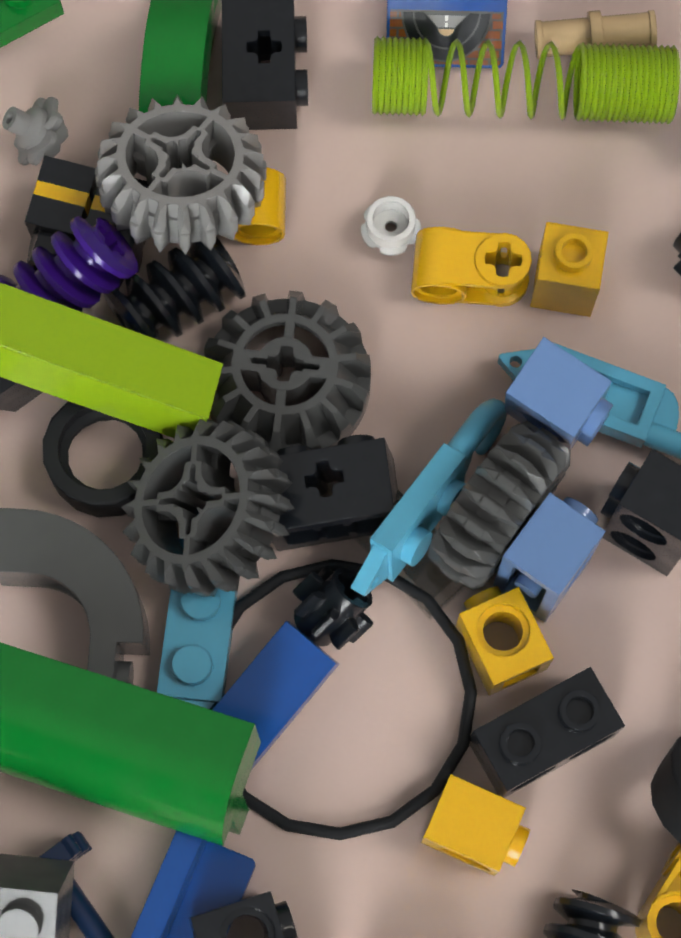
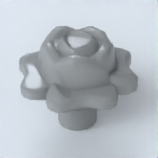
(37, 130)

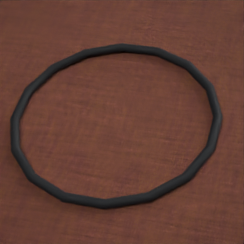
(465, 728)

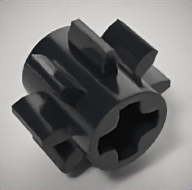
(331, 608)

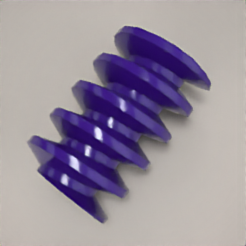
(81, 266)

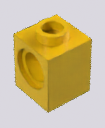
(569, 269)
(497, 667)
(477, 827)

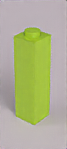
(103, 364)

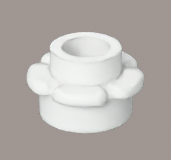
(385, 211)

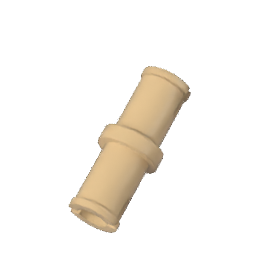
(595, 28)

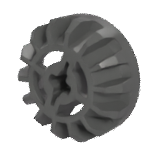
(290, 415)

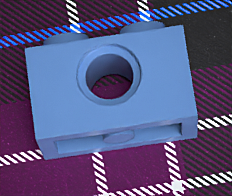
(559, 395)
(550, 553)

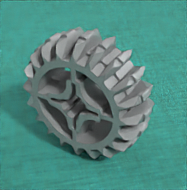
(185, 191)

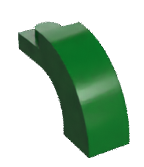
(177, 51)

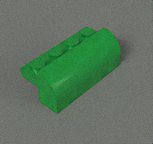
(124, 746)

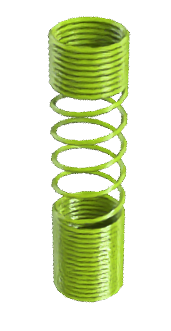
(608, 80)

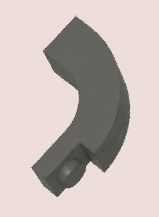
(66, 557)

